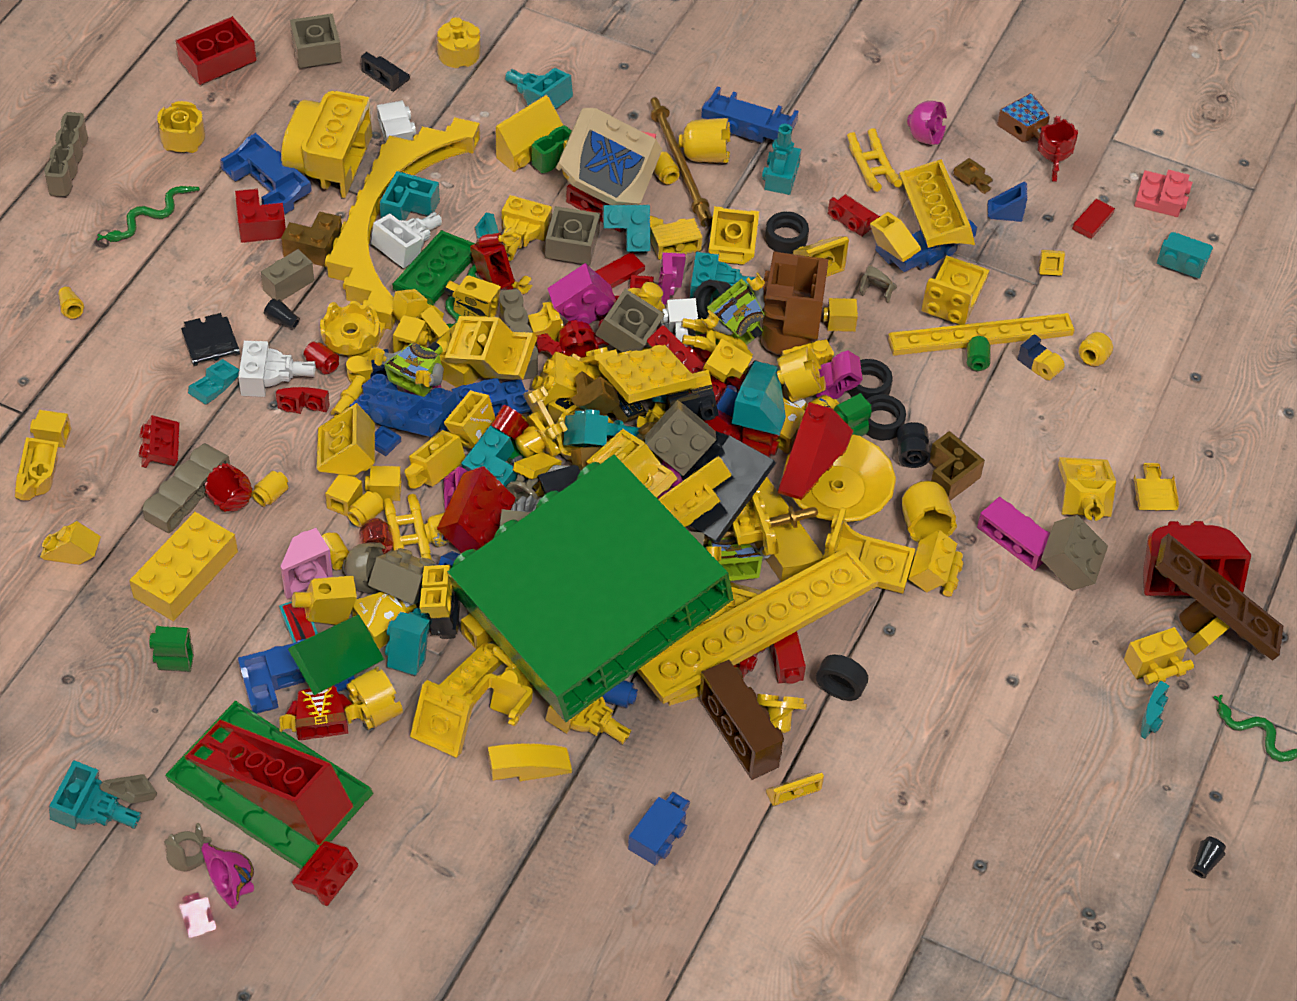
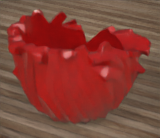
(228, 487)

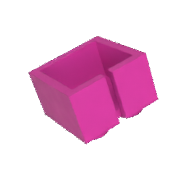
(582, 295)

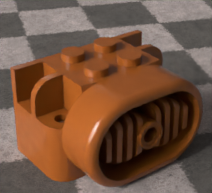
(792, 301)

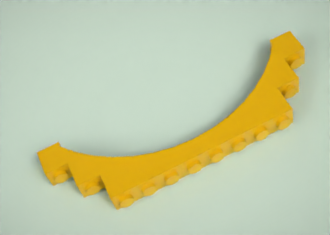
(350, 253)

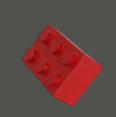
(216, 50)
(475, 510)

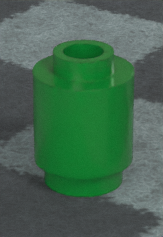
(978, 353)

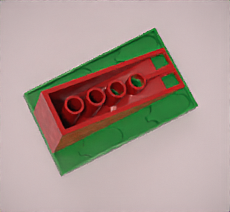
(269, 784)

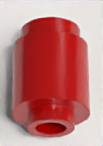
(324, 358)

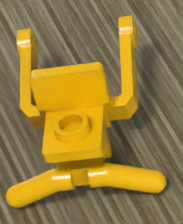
(510, 690)

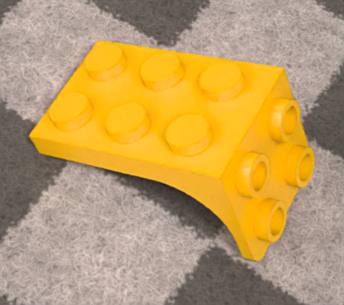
(954, 290)
(559, 376)
(885, 560)

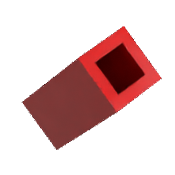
(788, 659)

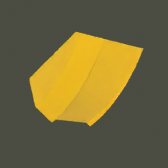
(733, 235)

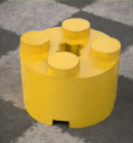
(458, 43)
(181, 127)
(801, 374)
(375, 696)

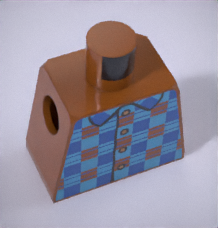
(1023, 118)

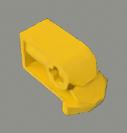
(36, 468)

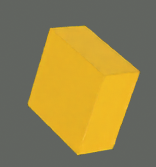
(434, 324)
(1206, 635)

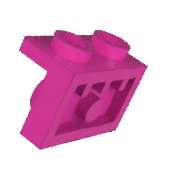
(671, 274)

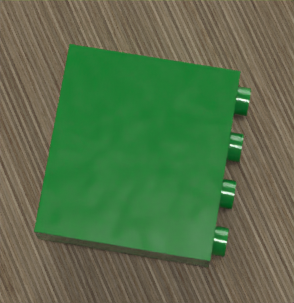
(590, 585)

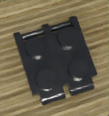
(209, 338)

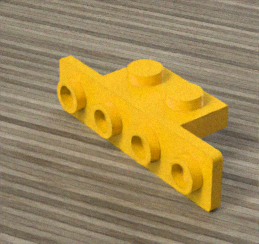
(695, 493)
(754, 524)

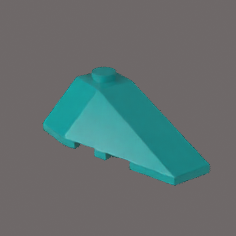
(760, 400)

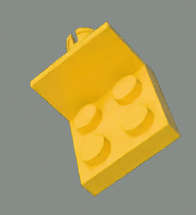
(1087, 487)

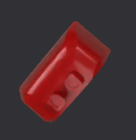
(1210, 543)

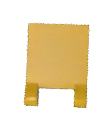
(535, 403)

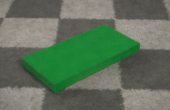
(436, 266)
(336, 654)

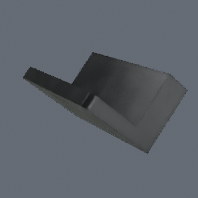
(383, 71)

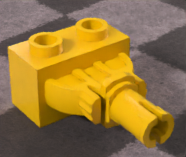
(528, 218)
(594, 718)

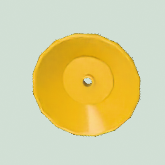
(863, 479)

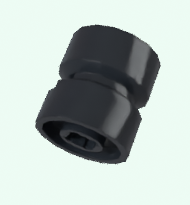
(913, 445)

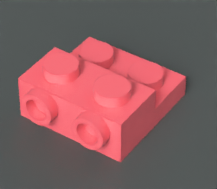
(1164, 192)

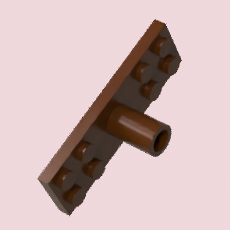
(1217, 598)

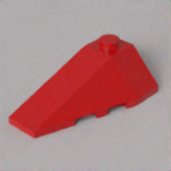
(817, 446)

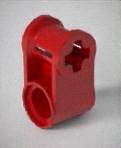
(510, 422)

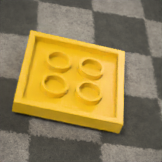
(647, 373)

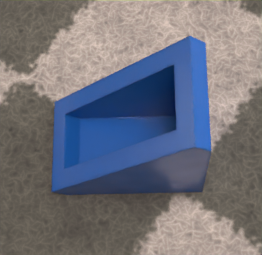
(1009, 204)

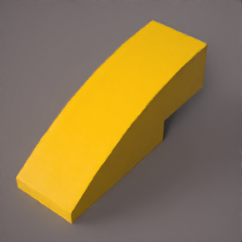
(528, 761)

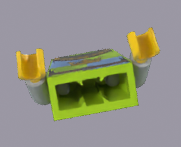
(738, 309)
(413, 367)
(740, 560)

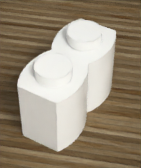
(395, 120)

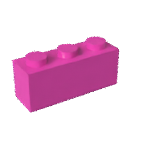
(1014, 532)

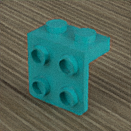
(1184, 254)

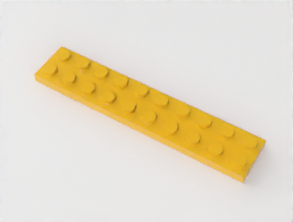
(758, 623)

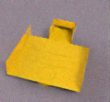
(1154, 492)

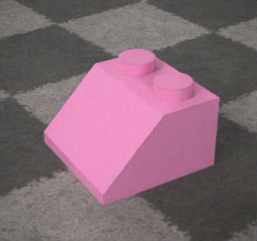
(305, 560)

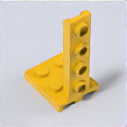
(445, 710)

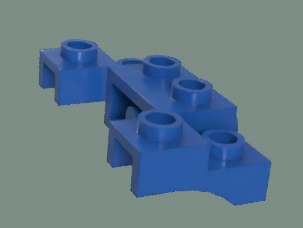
(747, 118)
(265, 165)
(926, 255)
(500, 394)
(405, 410)
(271, 671)

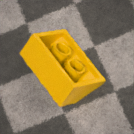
(522, 129)
(346, 443)

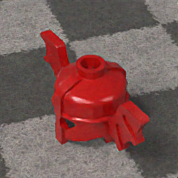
(1057, 142)
(574, 338)

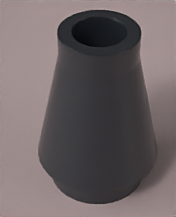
(280, 313)
(1208, 856)

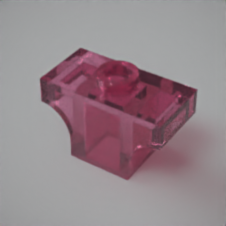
(196, 914)

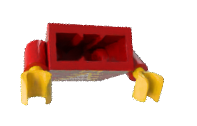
(493, 262)
(320, 714)

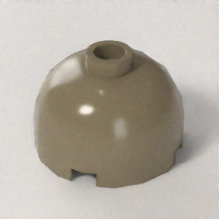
(361, 563)

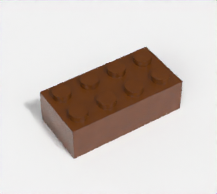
(741, 719)

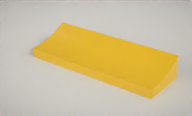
(936, 205)
(795, 544)

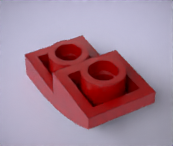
(297, 398)

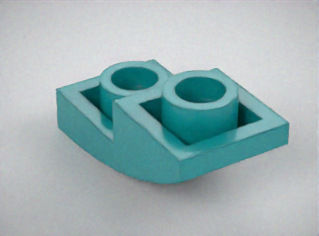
(1152, 717)

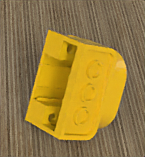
(328, 138)

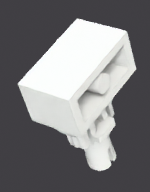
(403, 239)
(675, 312)
(267, 367)

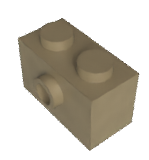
(287, 275)

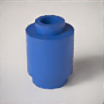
(622, 694)

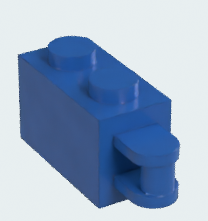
(659, 828)

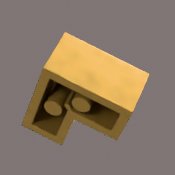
(313, 241)
(955, 464)

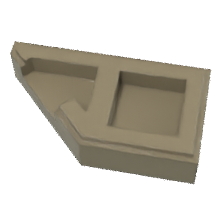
(130, 789)

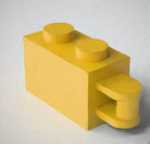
(435, 460)

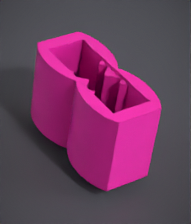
(841, 374)

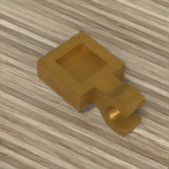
(971, 173)

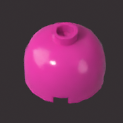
(927, 121)

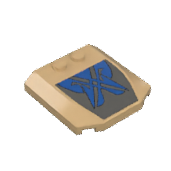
(609, 158)

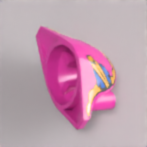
(229, 872)

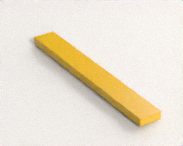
(995, 331)

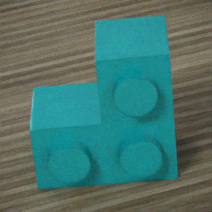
(409, 194)
(635, 220)
(492, 453)

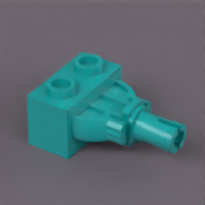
(554, 84)
(782, 163)
(708, 267)
(592, 429)
(408, 641)
(84, 803)

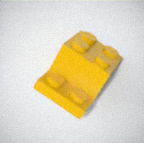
(491, 347)
(639, 460)

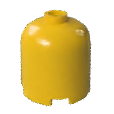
(706, 140)
(928, 510)

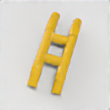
(877, 153)
(709, 342)
(416, 518)

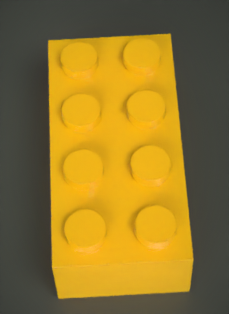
(183, 566)

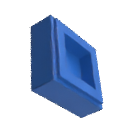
(386, 440)

